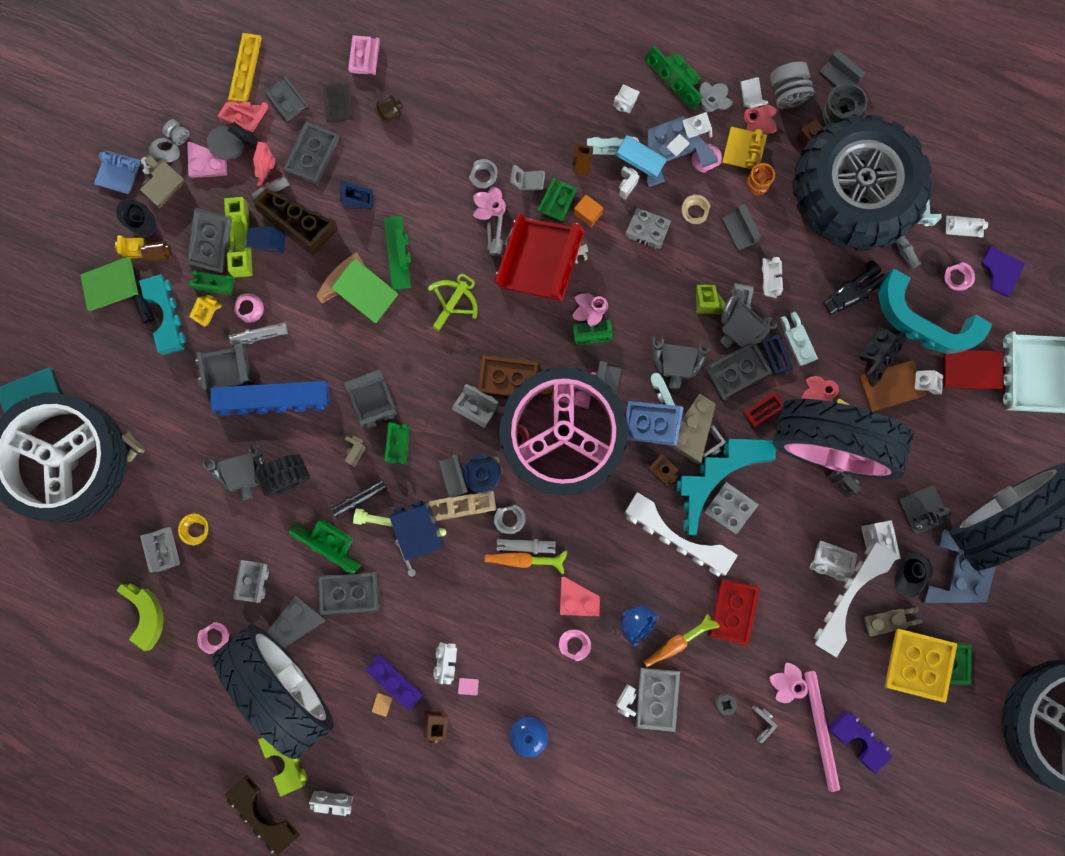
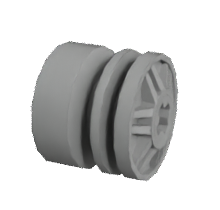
(792, 85)

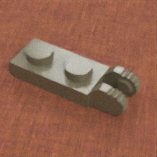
(890, 621)

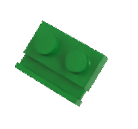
(557, 200)

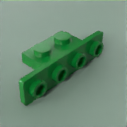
(676, 75)
(397, 253)
(328, 542)

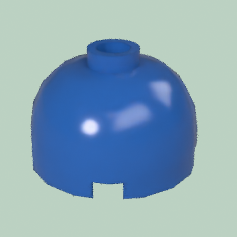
(638, 623)
(528, 736)

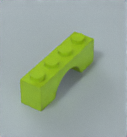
(239, 255)

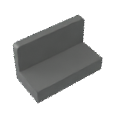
(841, 70)
(741, 228)
(609, 375)
(453, 477)

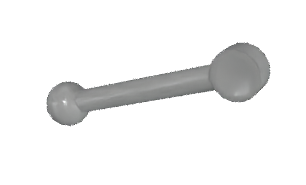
(411, 572)

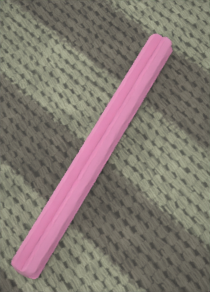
(822, 731)

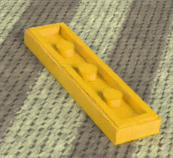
(244, 68)

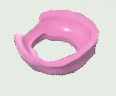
(696, 162)
(968, 273)
(257, 309)
(203, 642)
(586, 644)

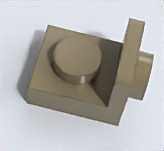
(353, 454)

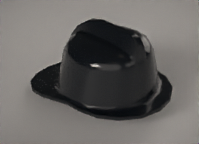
(136, 218)
(913, 574)

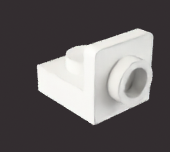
(626, 99)
(629, 184)
(929, 381)
(627, 697)

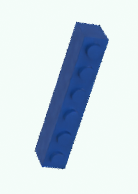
(270, 397)

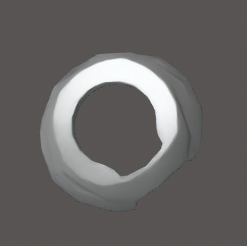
(167, 156)
(486, 165)
(521, 519)

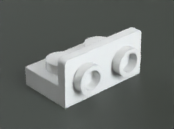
(881, 533)
(834, 561)

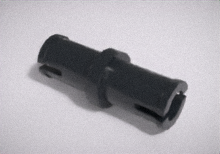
(244, 135)

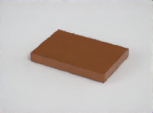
(504, 375)
(894, 388)

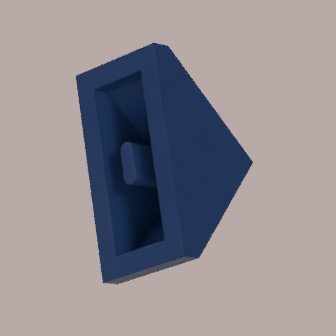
(355, 196)
(266, 239)

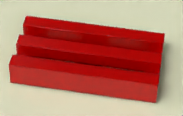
(751, 418)

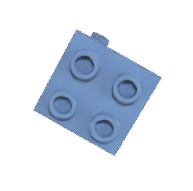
(117, 171)

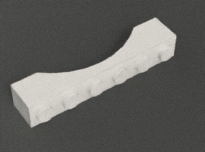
(716, 557)
(877, 562)

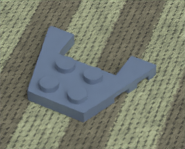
(662, 135)
(965, 583)

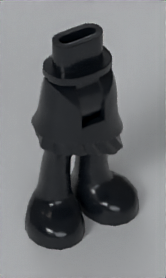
(849, 292)

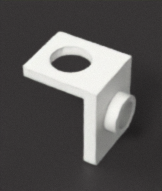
(752, 93)
(697, 125)

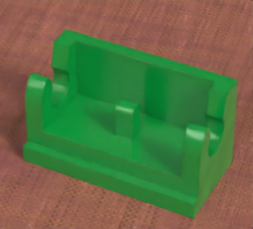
(212, 283)
(599, 333)
(397, 444)

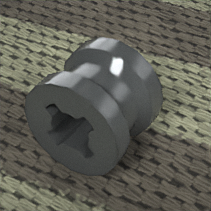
(722, 702)

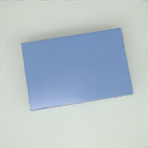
(653, 422)

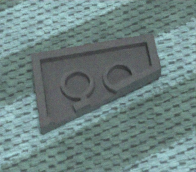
(295, 622)

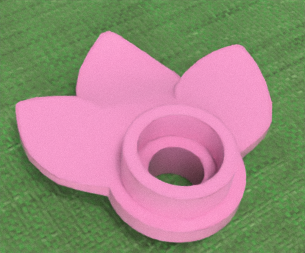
(487, 202)
(588, 309)
(786, 684)

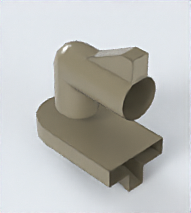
(135, 446)

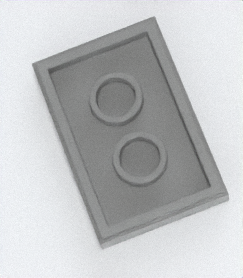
(657, 699)

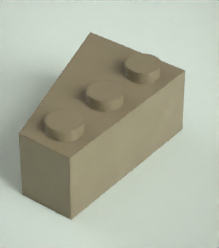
(695, 429)

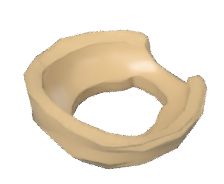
(695, 200)

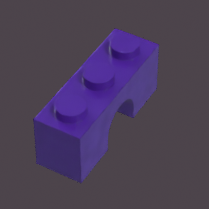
(398, 686)
(873, 754)

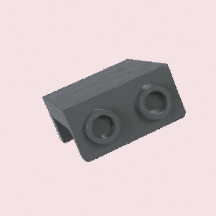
(224, 368)
(371, 399)

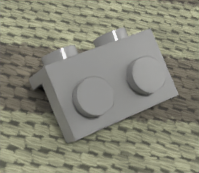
(475, 405)
(160, 550)
(251, 581)

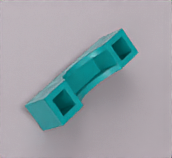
(168, 336)

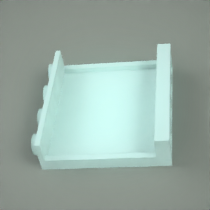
(1034, 373)

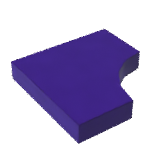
(1003, 271)

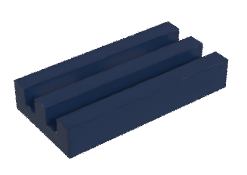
(769, 357)

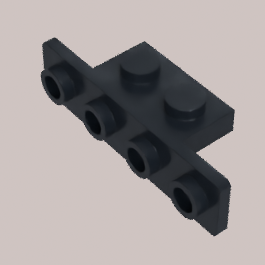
(881, 352)

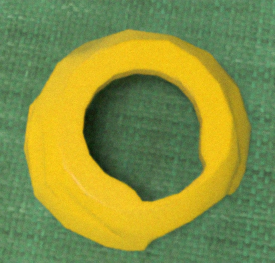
(184, 525)

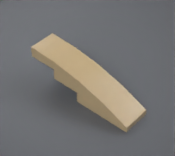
(463, 505)

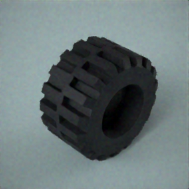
(282, 475)

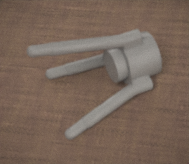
(496, 247)

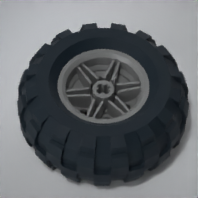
(846, 147)

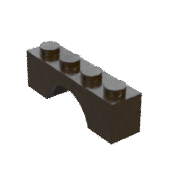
(276, 834)

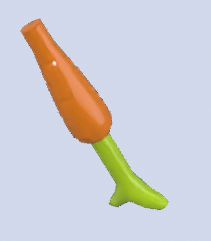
(525, 560)
(679, 642)

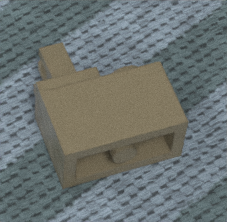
(162, 184)

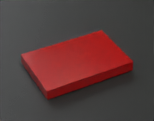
(973, 370)
(734, 611)

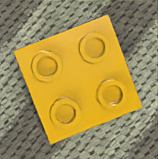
(744, 148)

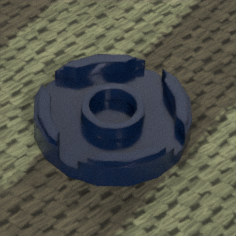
(482, 473)

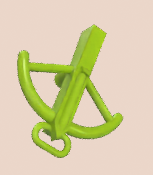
(460, 289)

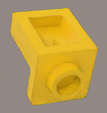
(129, 247)
(204, 309)

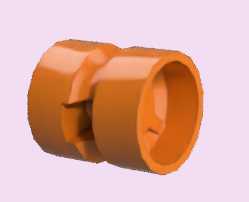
(760, 179)

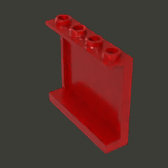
(539, 258)

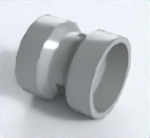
(173, 130)

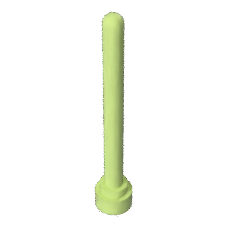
(363, 517)

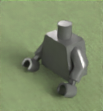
(742, 324)
(677, 361)
(238, 472)

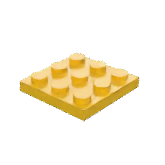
(921, 665)

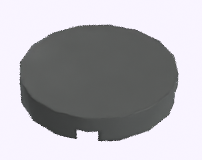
(224, 144)

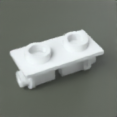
(965, 226)
(772, 286)
(444, 655)
(322, 801)

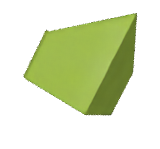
(708, 300)

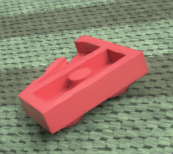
(243, 114)
(263, 163)
(577, 600)

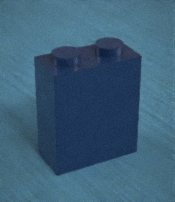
(416, 530)

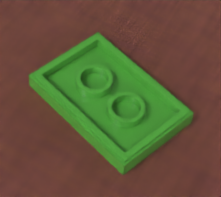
(109, 284)
(364, 290)

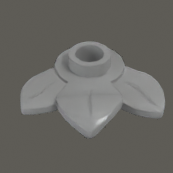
(714, 97)

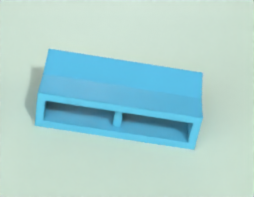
(641, 156)

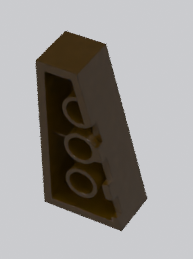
(302, 225)

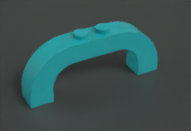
(917, 328)

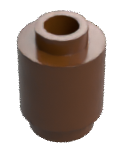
(156, 251)

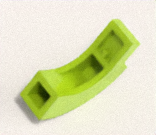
(150, 613)

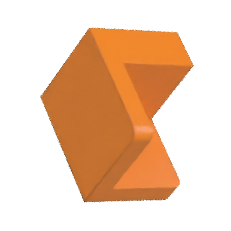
(588, 211)

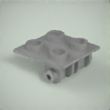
(648, 228)
(731, 508)

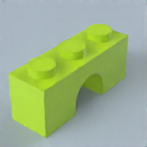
(292, 776)

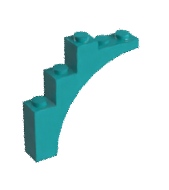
(697, 489)

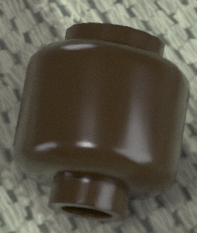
(388, 108)

